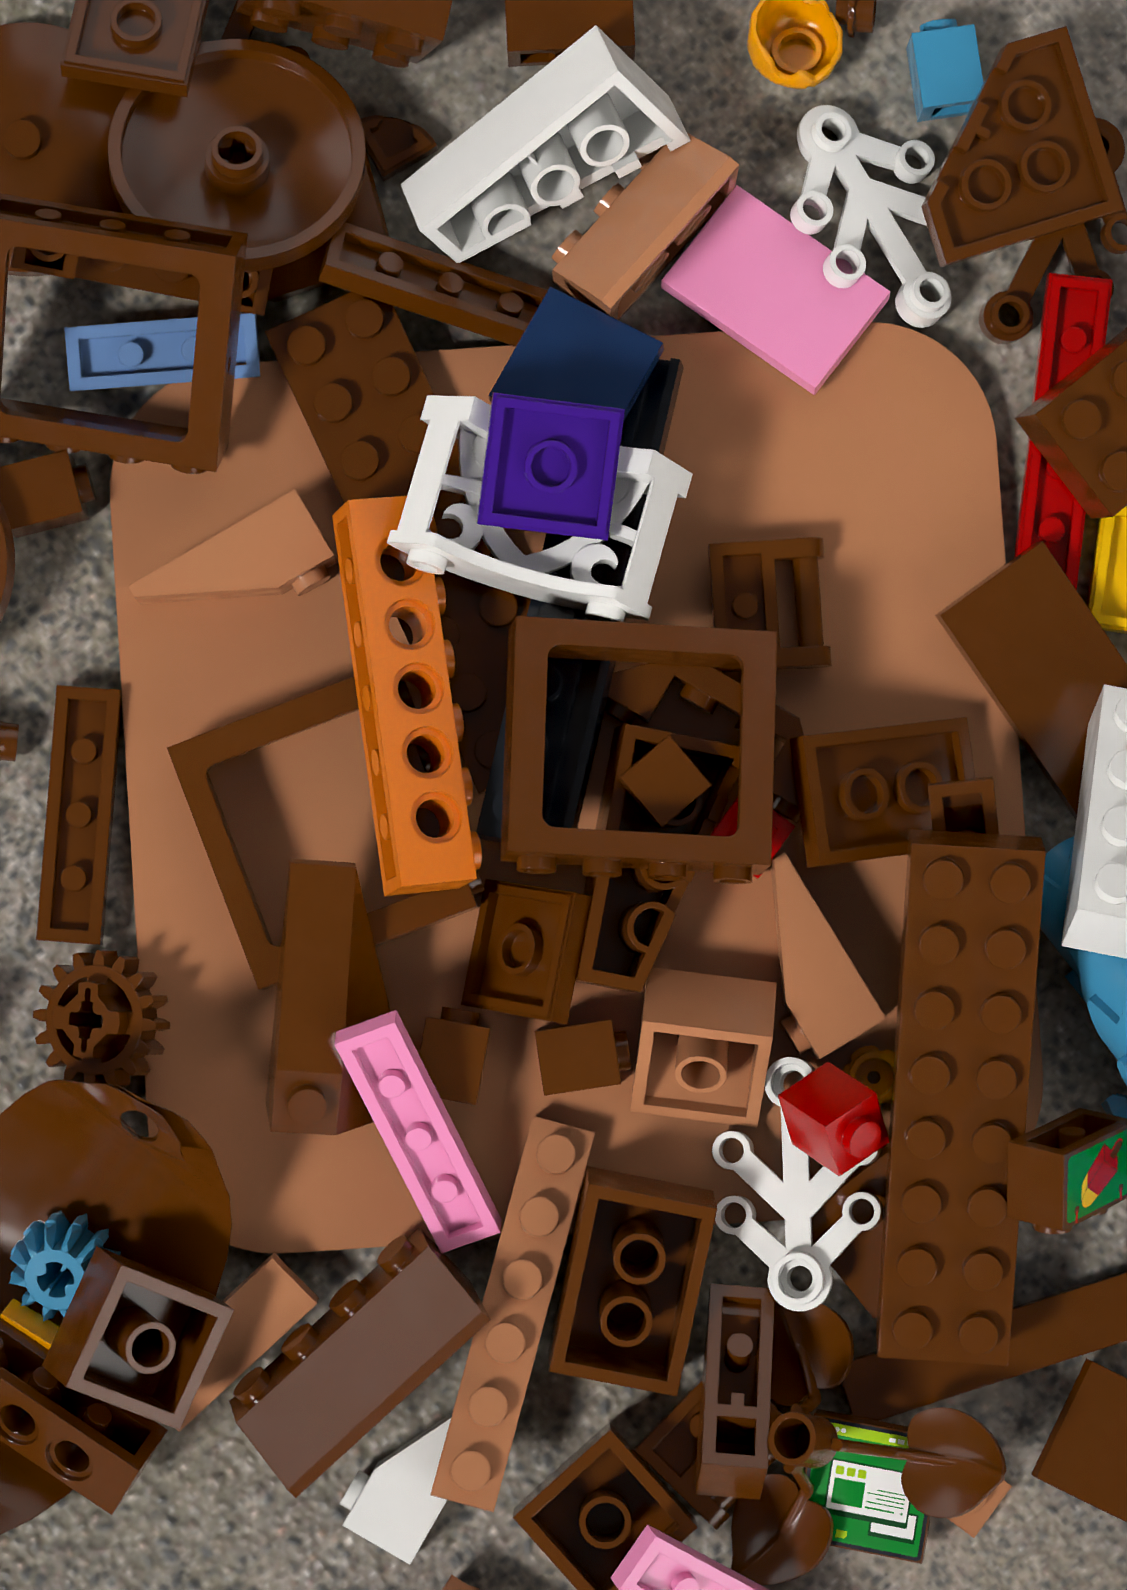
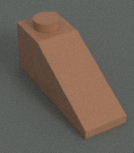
(254, 557)
(817, 977)

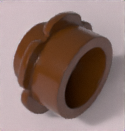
(857, 15)

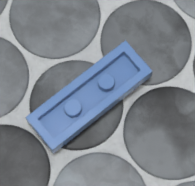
(147, 353)

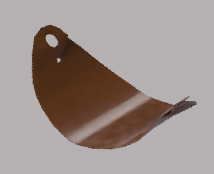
(152, 1193)

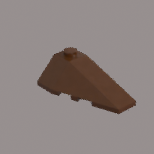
(324, 985)

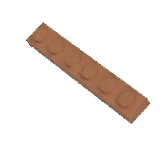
(517, 1308)

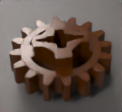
(107, 988)

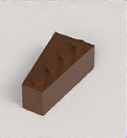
(631, 912)

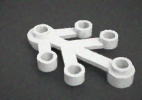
(867, 204)
(797, 1202)

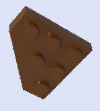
(1023, 156)

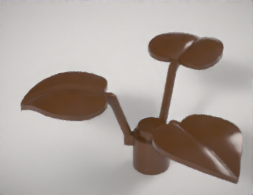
(786, 1535)

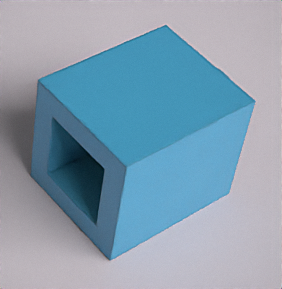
(944, 69)

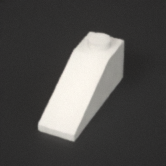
(395, 1500)

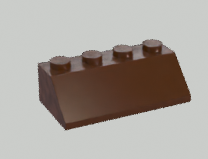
(357, 1360)

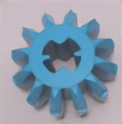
(40, 1257)

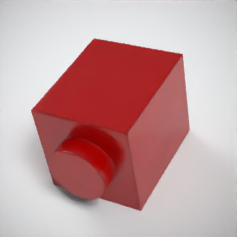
(833, 1118)

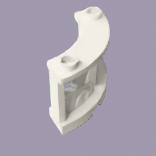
(528, 575)

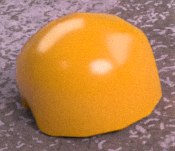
(794, 42)

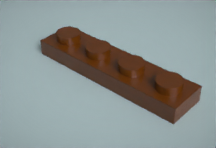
(429, 284)
(79, 815)

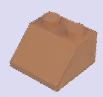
(703, 1047)

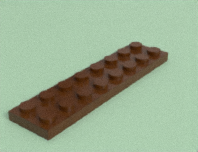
(364, 411)

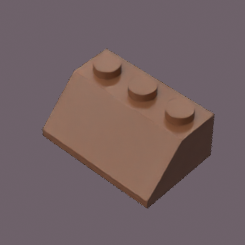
(644, 226)

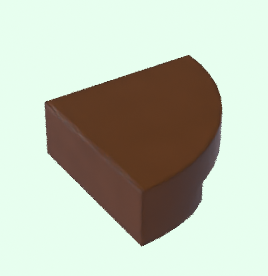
(395, 144)

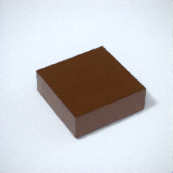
(664, 781)

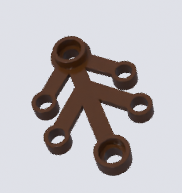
(1042, 249)

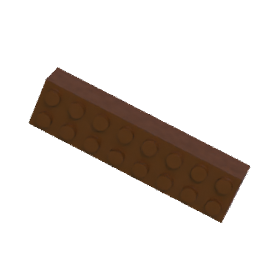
(958, 1095)

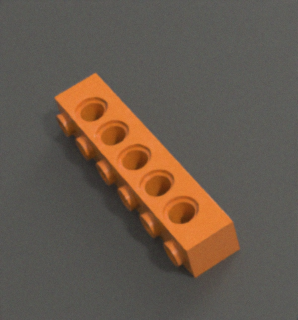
(406, 855)

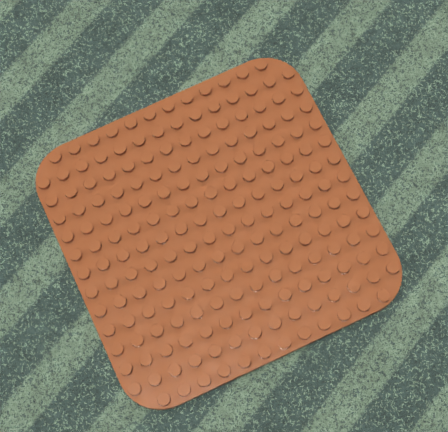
(879, 463)

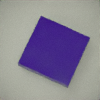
(550, 466)

